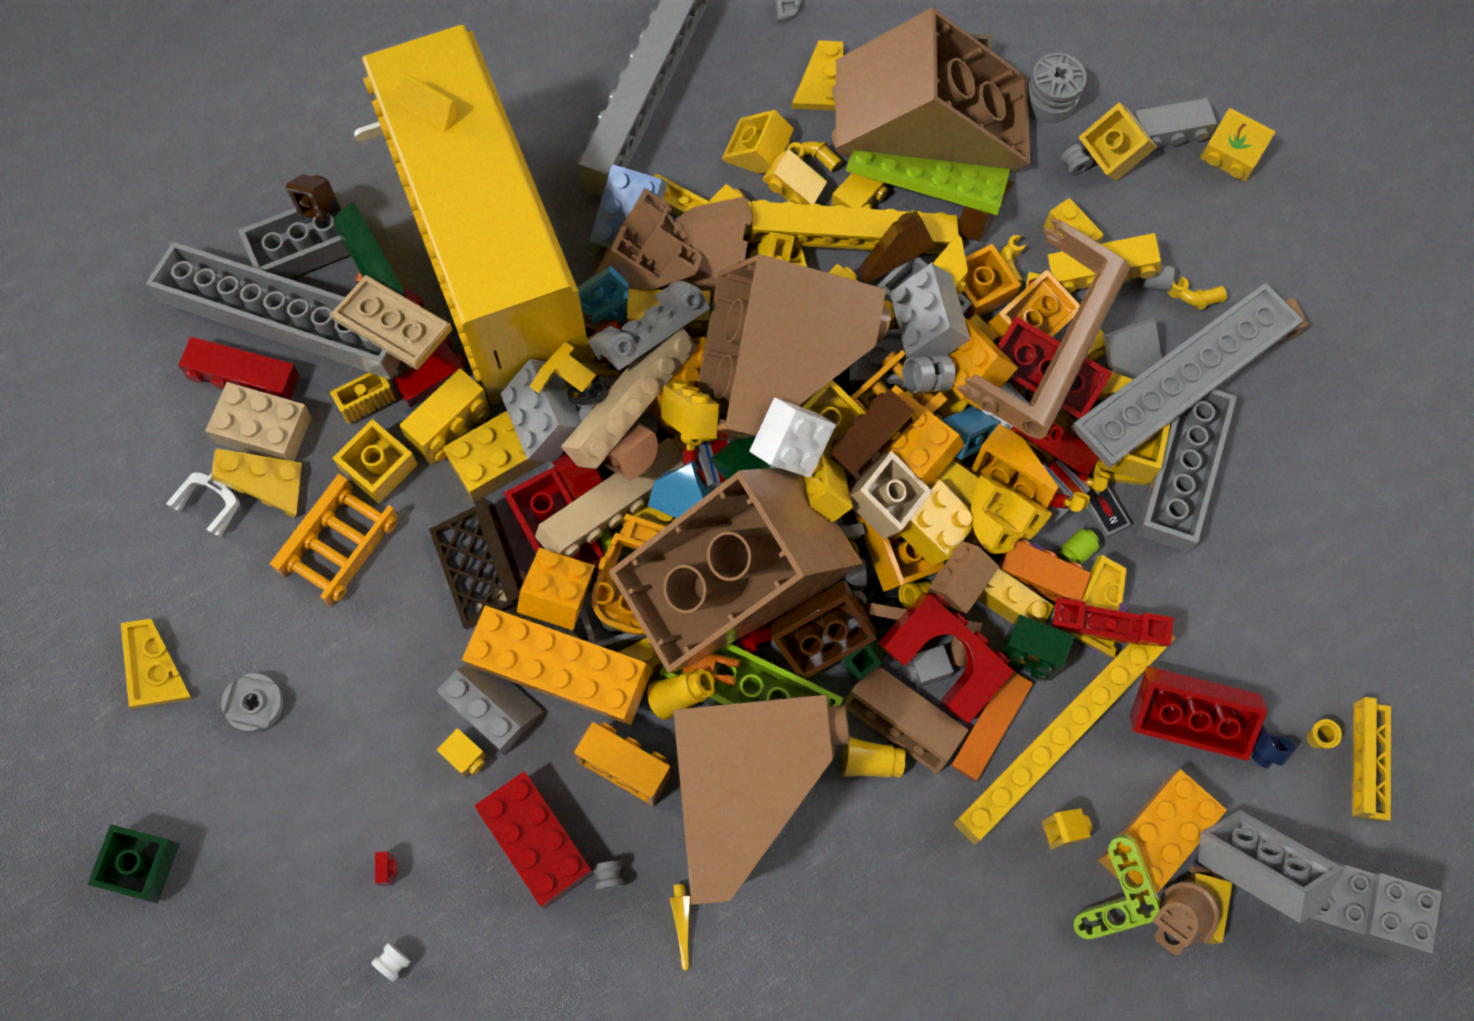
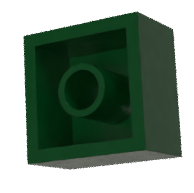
(1036, 648)
(133, 863)

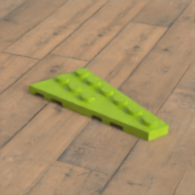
(955, 182)

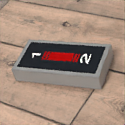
(1107, 512)

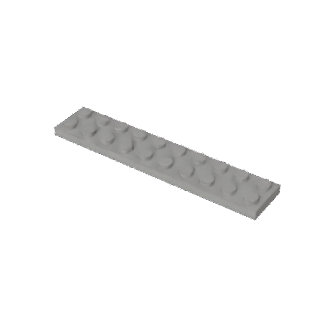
(1186, 375)

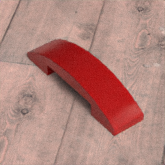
(1112, 624)

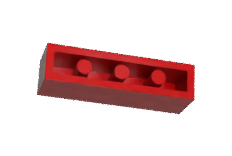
(224, 364)

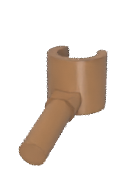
(1204, 870)

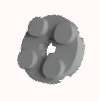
(244, 689)

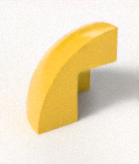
(1004, 515)

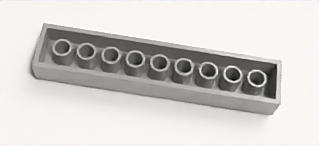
(638, 91)
(263, 306)

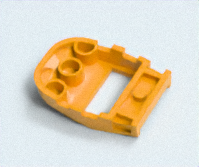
(606, 597)

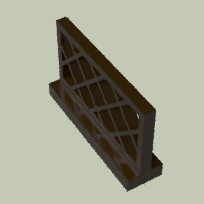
(497, 547)

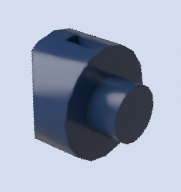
(1272, 749)

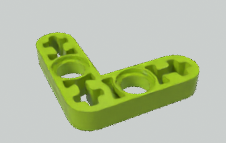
(1128, 904)

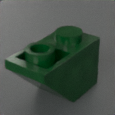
(867, 658)

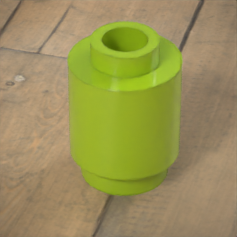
(1079, 547)

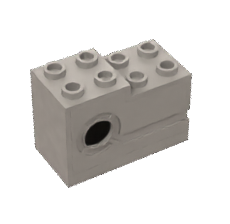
(1377, 914)

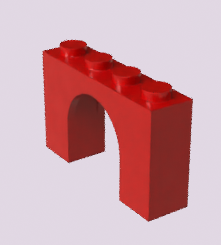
(434, 372)
(984, 669)

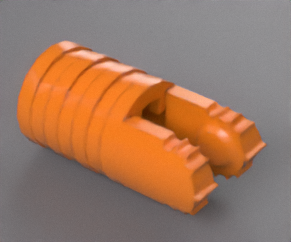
(708, 664)

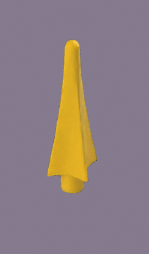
(681, 907)

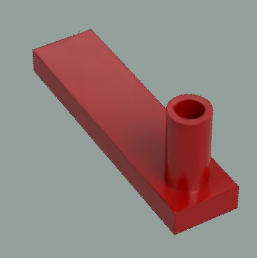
(1065, 448)

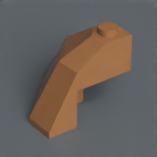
(718, 236)
(651, 246)

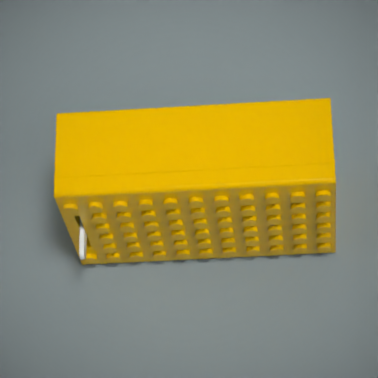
(477, 210)

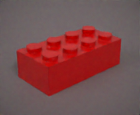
(1032, 353)
(539, 500)
(1198, 713)
(533, 840)

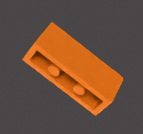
(1044, 572)

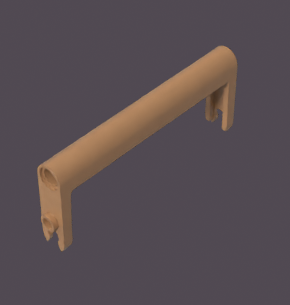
(1051, 392)

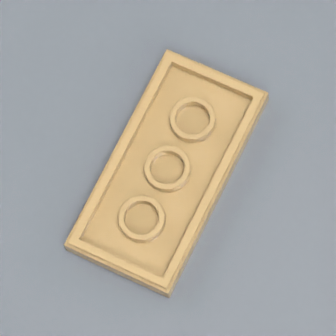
(391, 322)

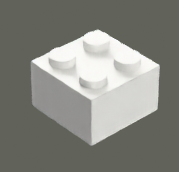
(792, 437)

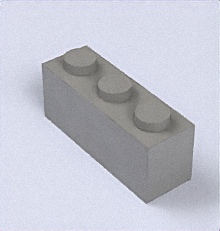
(1178, 122)

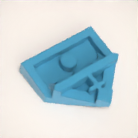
(605, 296)
(678, 490)

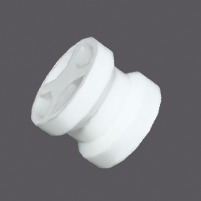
(390, 962)

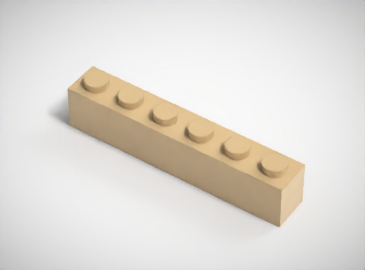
(627, 400)
(604, 505)

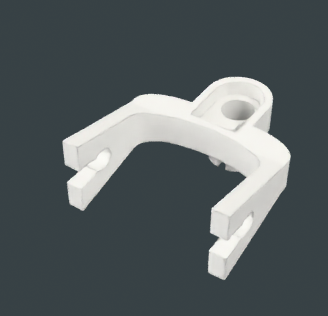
(232, 502)

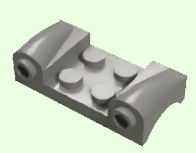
(678, 306)

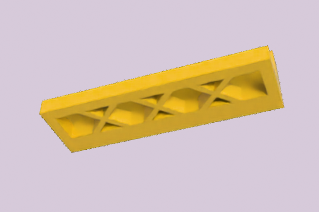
(1365, 760)

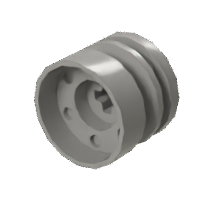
(1055, 87)

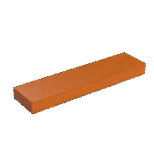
(991, 727)

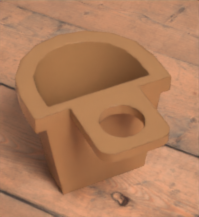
(1187, 914)

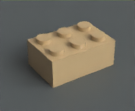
(258, 423)

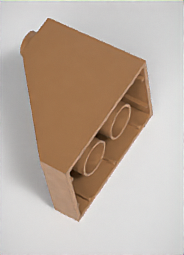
(932, 97)
(782, 337)
(732, 565)
(745, 778)

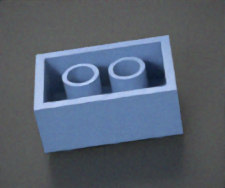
(618, 198)

